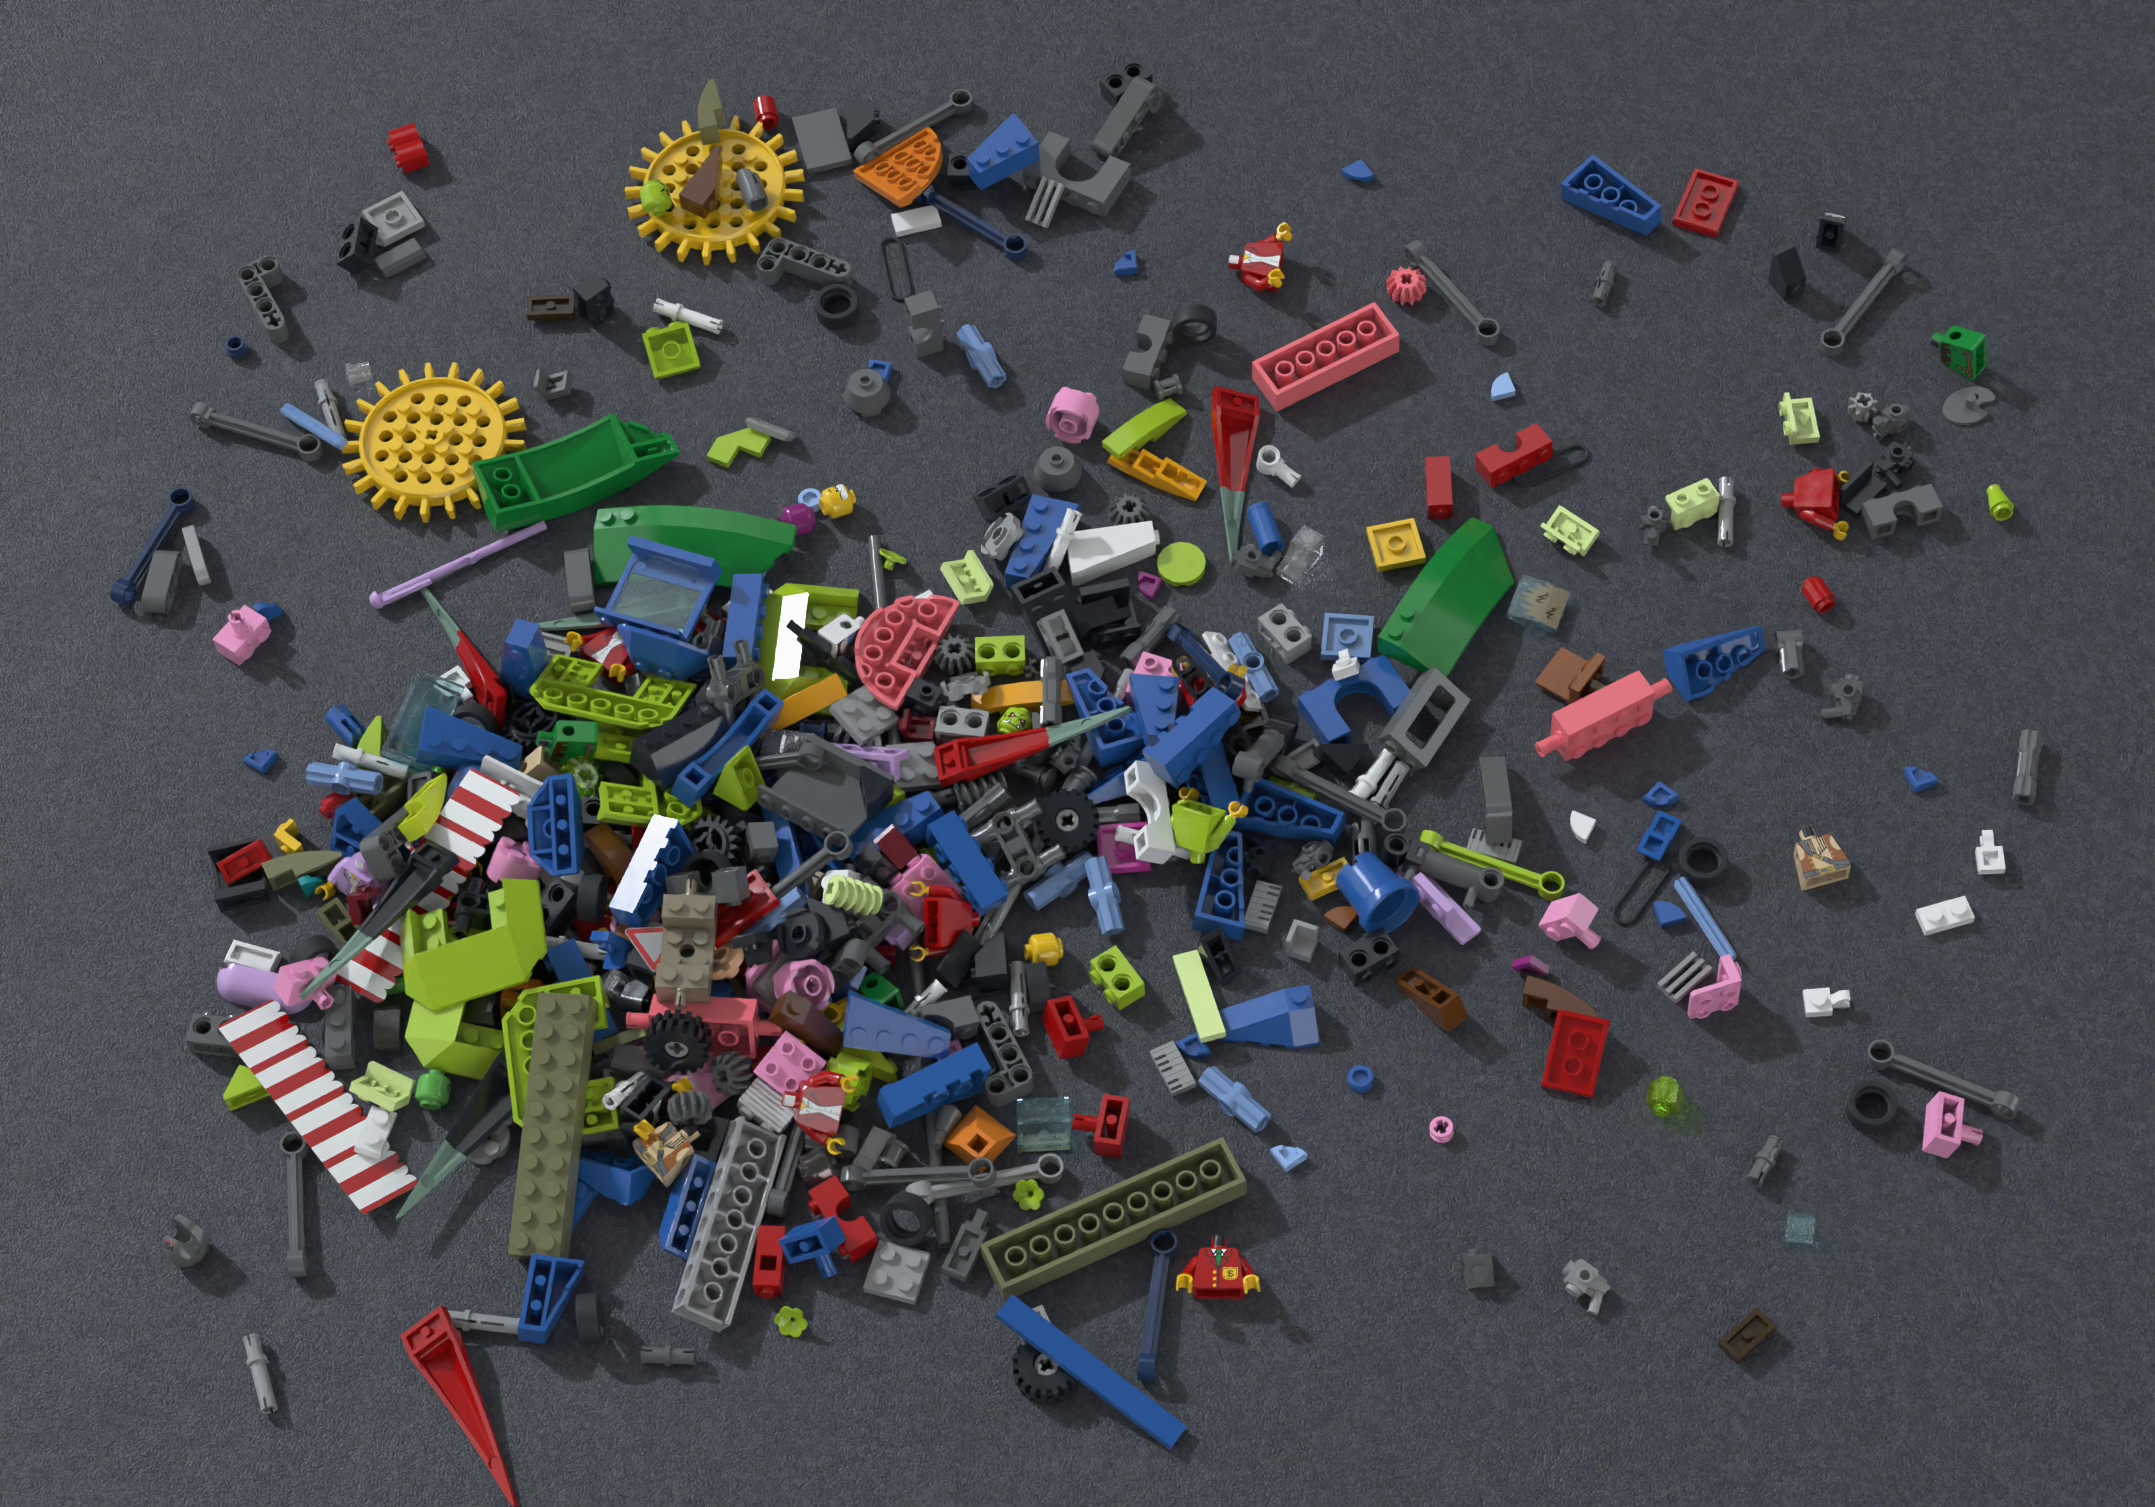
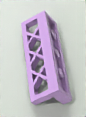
(881, 757)

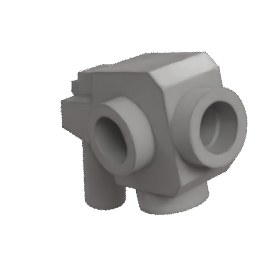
(1582, 1279)

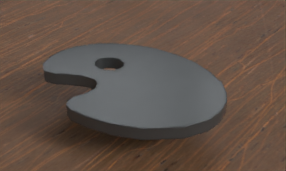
(1964, 408)

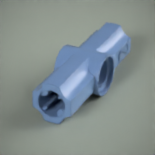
(981, 356)
(1258, 677)
(344, 778)
(1058, 881)
(1104, 896)
(775, 918)
(1234, 1099)

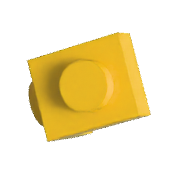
(286, 840)

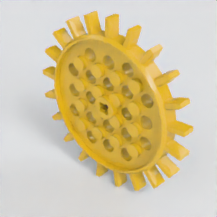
(677, 160)
(430, 440)

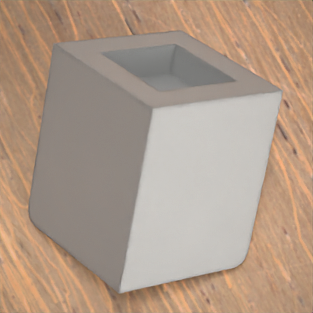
(1302, 940)

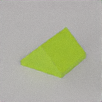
(740, 780)

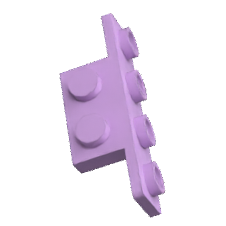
(1444, 908)

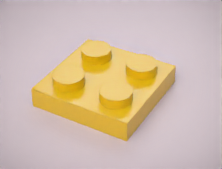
(1395, 545)

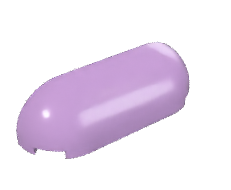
(252, 988)

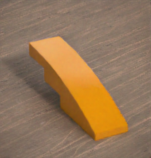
(1161, 474)
(1021, 694)
(809, 701)

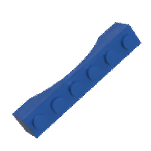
(706, 770)

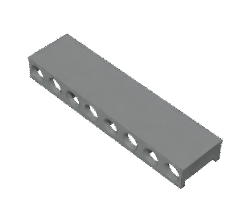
(729, 1225)

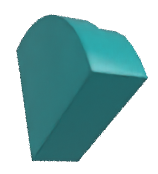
(309, 884)

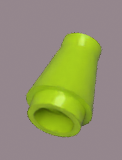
(1999, 504)

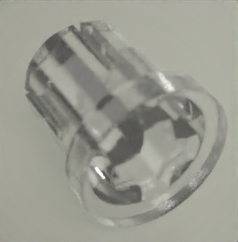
(357, 373)

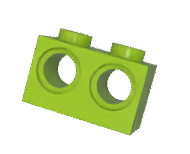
(1000, 650)
(1121, 976)

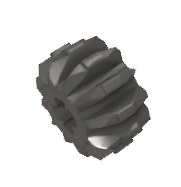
(1129, 510)
(955, 654)
(731, 1073)
(689, 1108)

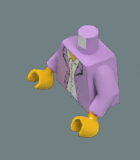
(350, 874)

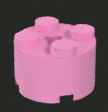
(1072, 415)
(512, 861)
(806, 979)

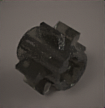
(1033, 671)

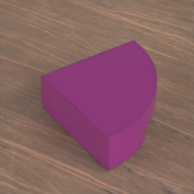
(1149, 585)
(1532, 964)

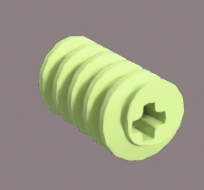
(853, 895)

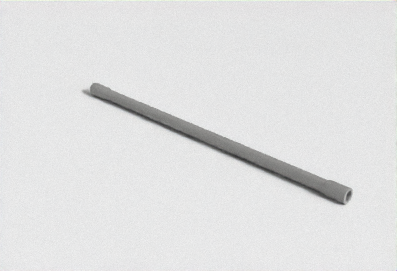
(1084, 759)

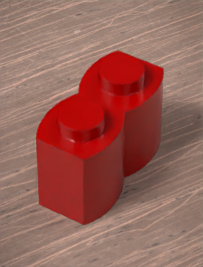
(408, 148)

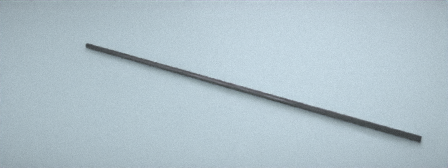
(917, 969)

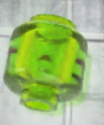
(1664, 1096)

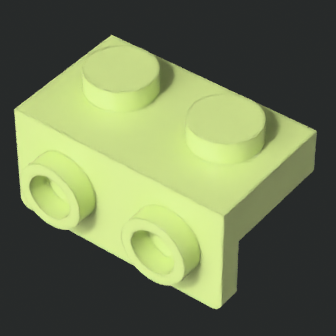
(1800, 420)
(1693, 503)
(1571, 531)
(968, 579)
(383, 1087)

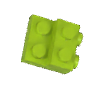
(671, 350)

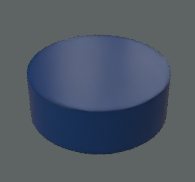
(1360, 1078)

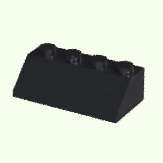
(675, 744)

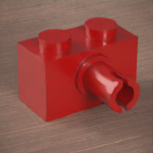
(1067, 1028)
(1108, 1126)

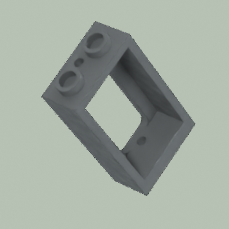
(1394, 733)

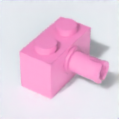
(241, 635)
(1571, 918)
(296, 977)
(1944, 1126)

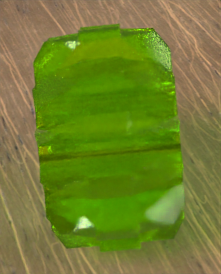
(588, 774)

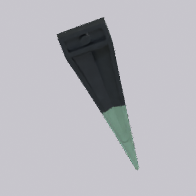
(414, 882)
(480, 1118)

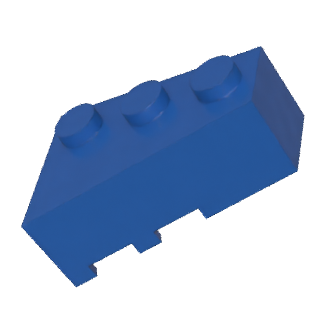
(1003, 153)
(1155, 704)
(353, 824)
(546, 1294)

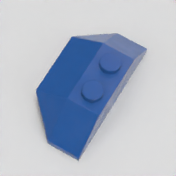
(662, 654)
(556, 826)
(686, 1206)

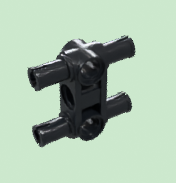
(472, 910)

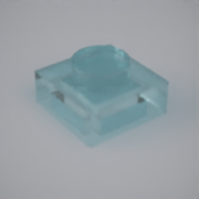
(1799, 1228)

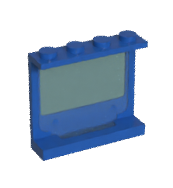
(661, 590)

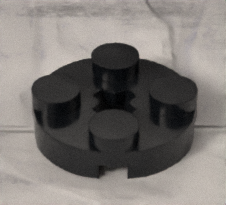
(813, 936)

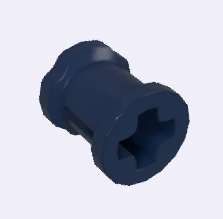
(815, 727)

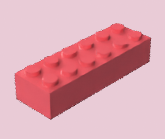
(1325, 356)

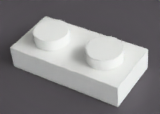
(1944, 915)
(375, 1132)

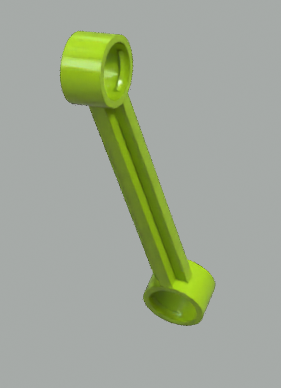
(1509, 871)

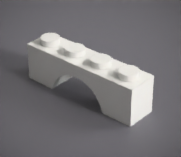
(1155, 840)

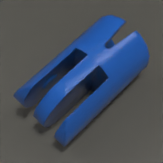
(345, 725)

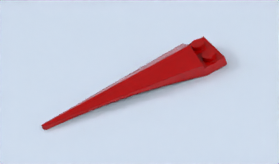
(444, 1362)

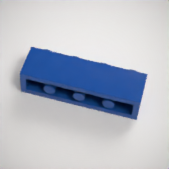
(745, 616)
(570, 965)

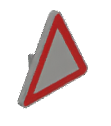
(647, 943)

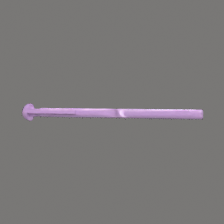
(426, 579)

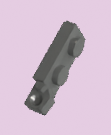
(966, 1247)

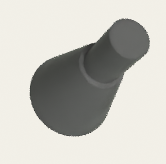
(947, 1118)

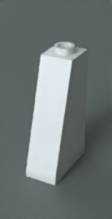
(1109, 549)

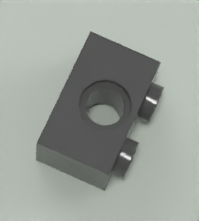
(760, 845)

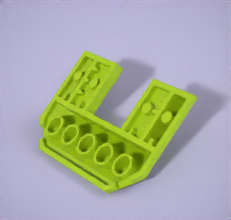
(781, 652)
(567, 689)
(634, 804)
(485, 963)
(518, 1040)
(448, 1043)

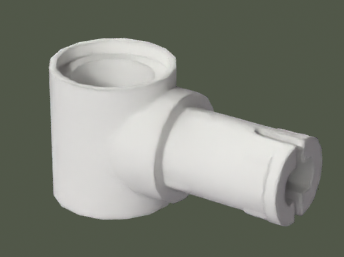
(1276, 467)

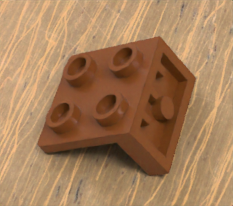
(1570, 675)

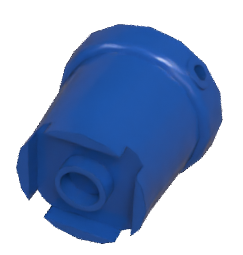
(1377, 893)

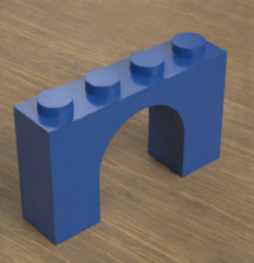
(1375, 678)

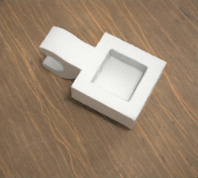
(1345, 665)
(458, 676)
(1988, 856)
(1820, 1002)

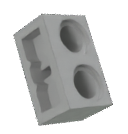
(1281, 635)
(1060, 637)
(963, 720)

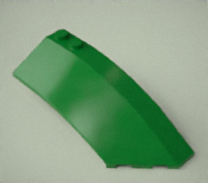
(569, 472)
(734, 539)
(1448, 600)

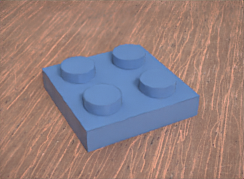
(1346, 632)

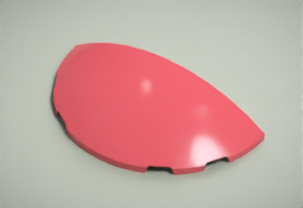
(901, 644)

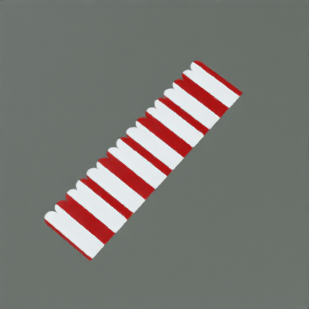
(461, 828)
(315, 1104)

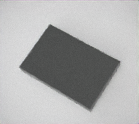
(822, 140)

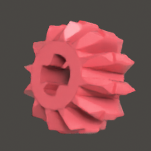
(1406, 285)

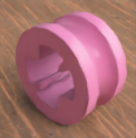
(1444, 1137)

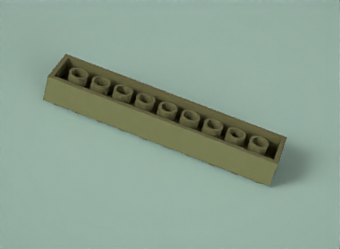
(553, 1126)
(1113, 1219)

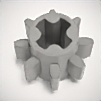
(1862, 407)

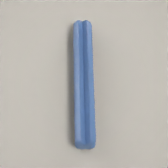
(313, 426)
(1704, 918)

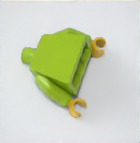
(1202, 826)

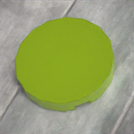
(1181, 564)

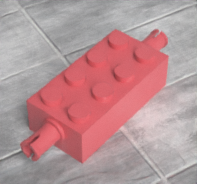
(1602, 716)
(732, 1021)

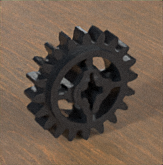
(527, 721)
(707, 837)

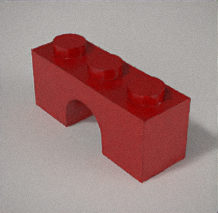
(1499, 466)
(831, 1200)

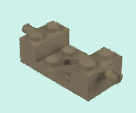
(687, 924)

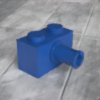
(814, 1241)

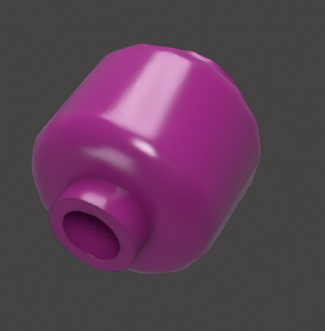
(800, 516)

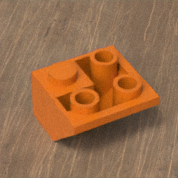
(978, 1137)

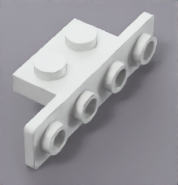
(1223, 655)
(514, 779)

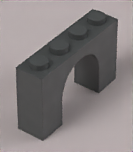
(1095, 194)

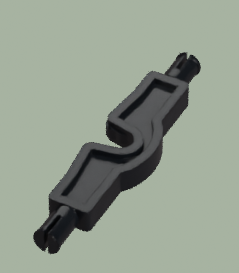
(821, 650)

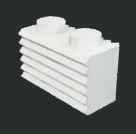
(764, 1107)

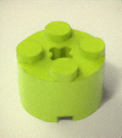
(851, 1064)

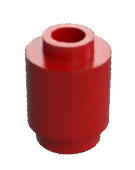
(766, 111)
(1818, 594)
(332, 802)

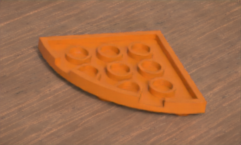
(904, 169)

